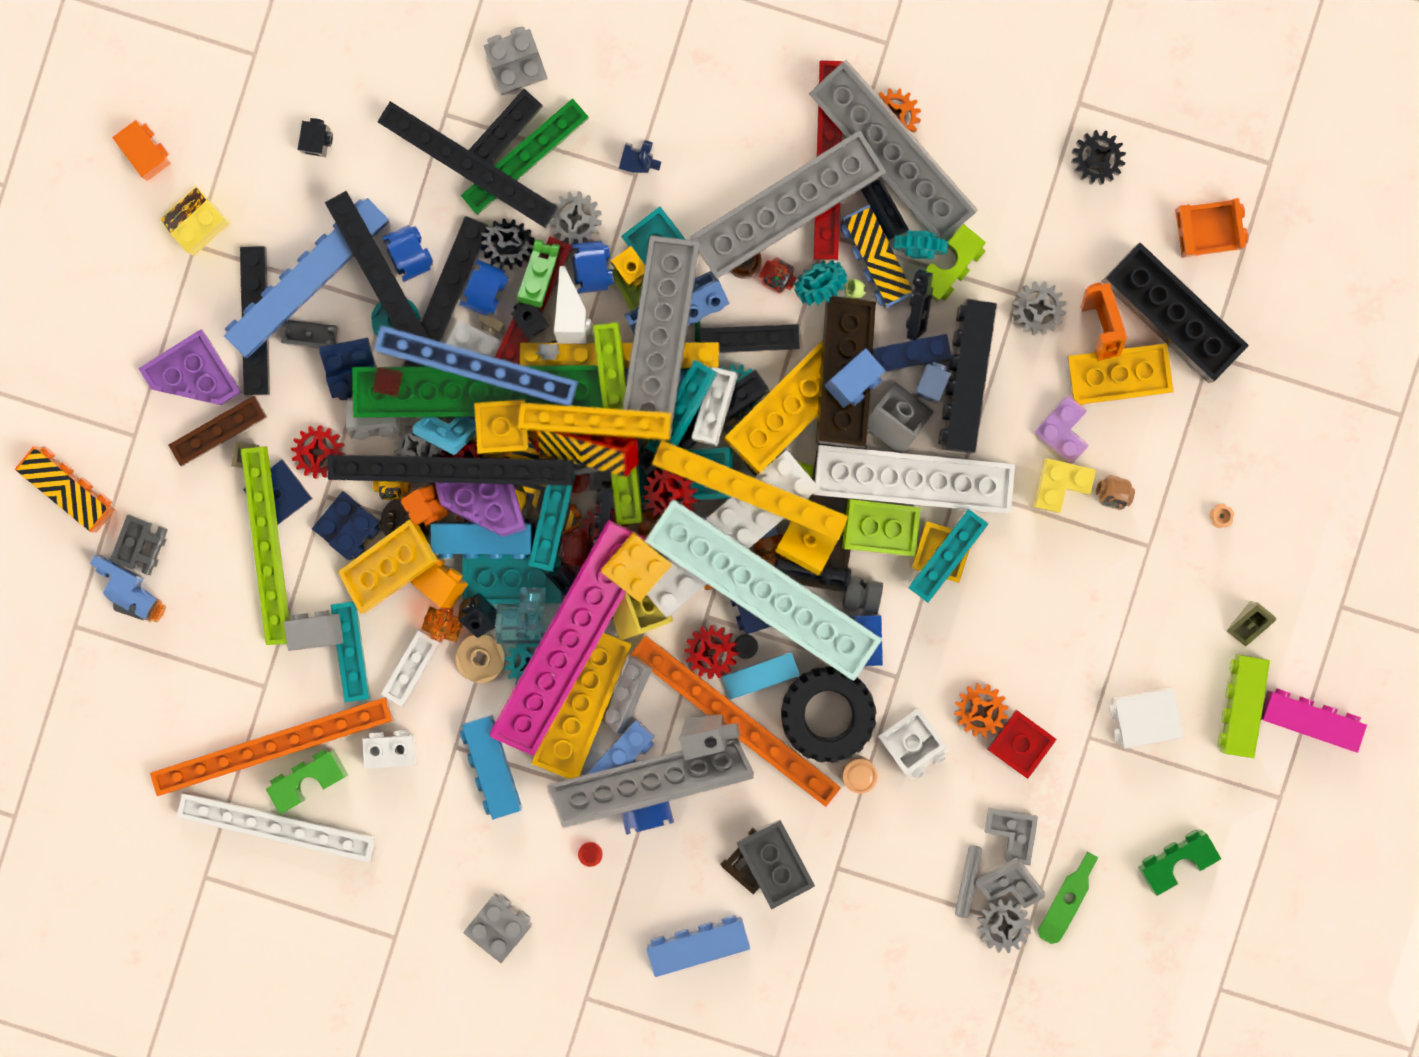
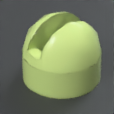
(855, 289)

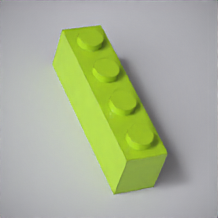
(1244, 706)

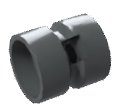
(863, 595)

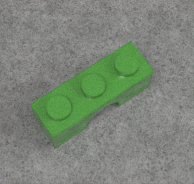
(287, 792)

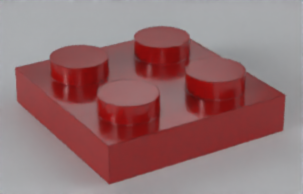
(1021, 744)

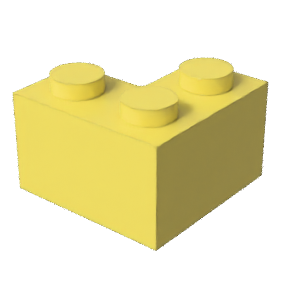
(1056, 479)

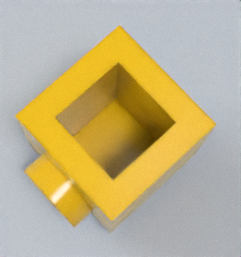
(629, 267)

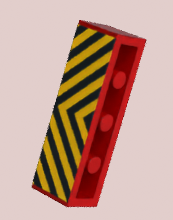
(599, 452)

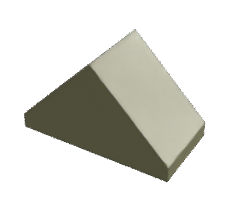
(1251, 623)

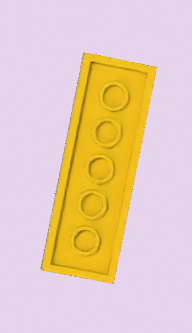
(779, 415)
(581, 714)

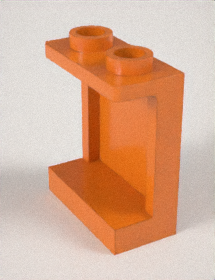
(1211, 228)
(1114, 336)

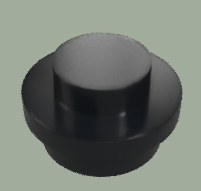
(746, 646)

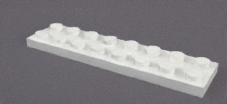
(914, 479)
(740, 522)

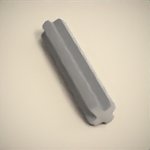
(968, 881)

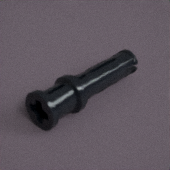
(829, 574)

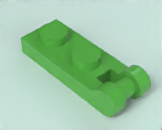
(538, 274)

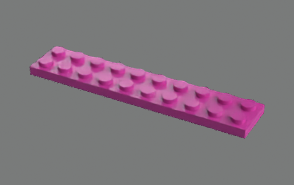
(563, 648)

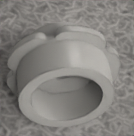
(548, 351)

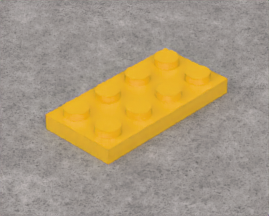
(1133, 374)
(387, 566)

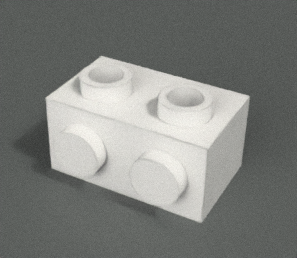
(389, 751)

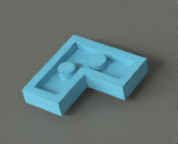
(447, 436)

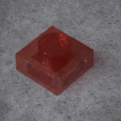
(388, 382)

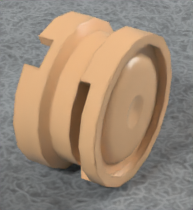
(859, 775)

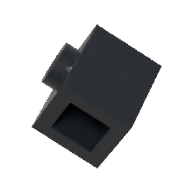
(315, 138)
(529, 319)
(477, 615)

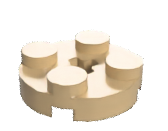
(475, 671)

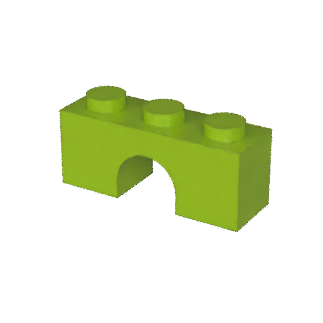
(966, 247)

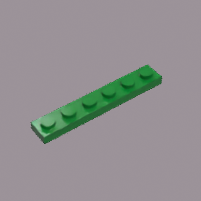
(531, 151)

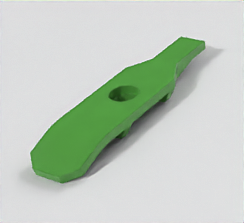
(1062, 912)

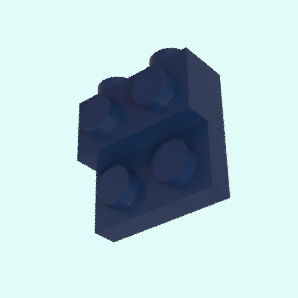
(338, 364)
(347, 526)

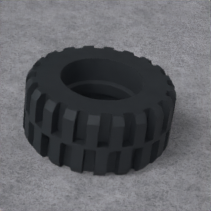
(819, 747)

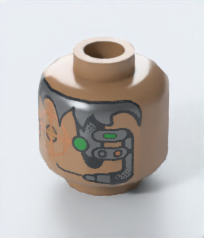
(1115, 492)

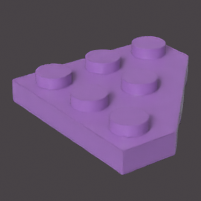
(192, 371)
(486, 505)

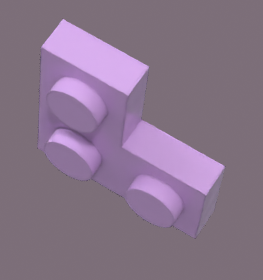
(1057, 429)

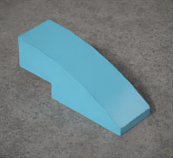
(760, 675)

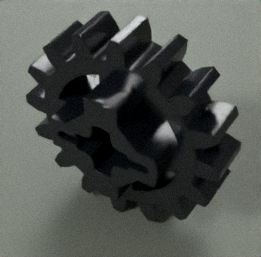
(1102, 166)
(507, 243)

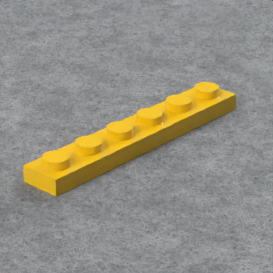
(595, 421)

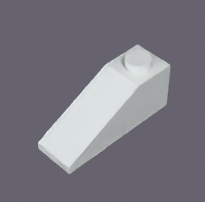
(571, 317)

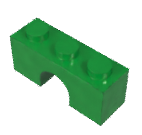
(1159, 869)

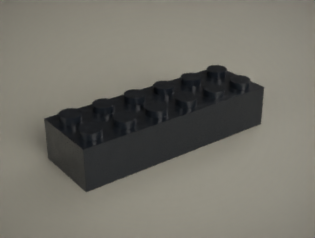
(1175, 313)
(968, 376)

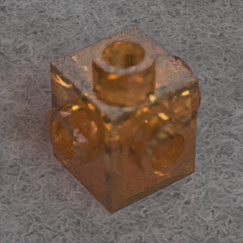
(442, 624)

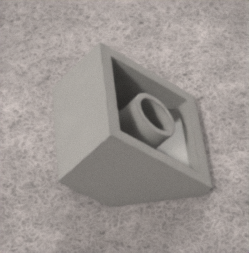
(898, 418)

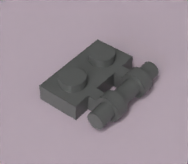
(131, 543)

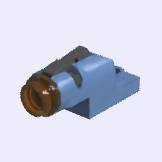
(125, 591)

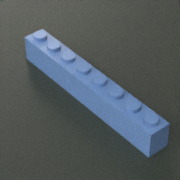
(298, 284)
(476, 366)

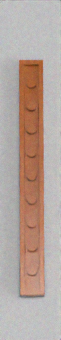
(751, 732)
(271, 746)

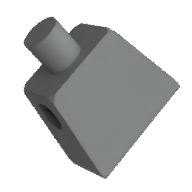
(706, 735)

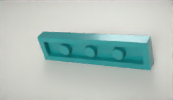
(688, 400)
(550, 527)
(948, 555)
(351, 654)

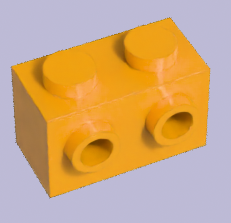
(441, 584)

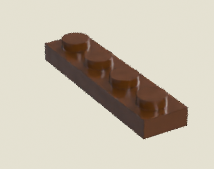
(217, 431)

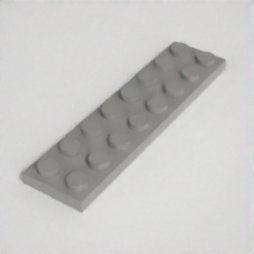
(908, 165)
(788, 204)
(661, 325)
(646, 784)

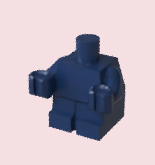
(638, 160)

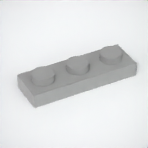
(627, 694)

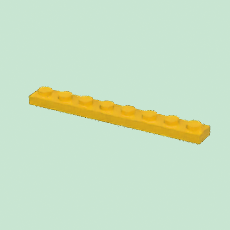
(586, 354)
(749, 489)

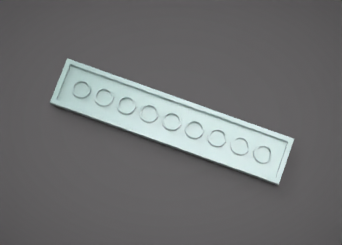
(763, 590)

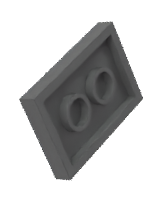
(775, 864)

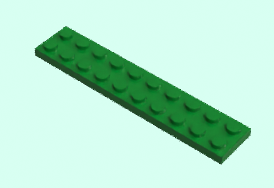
(444, 394)

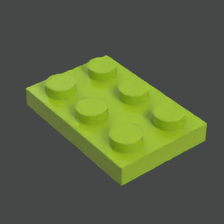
(881, 527)

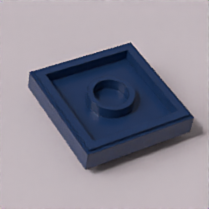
(288, 491)

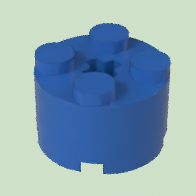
(407, 252)
(591, 267)
(483, 288)
(647, 817)

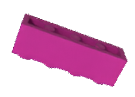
(1312, 721)

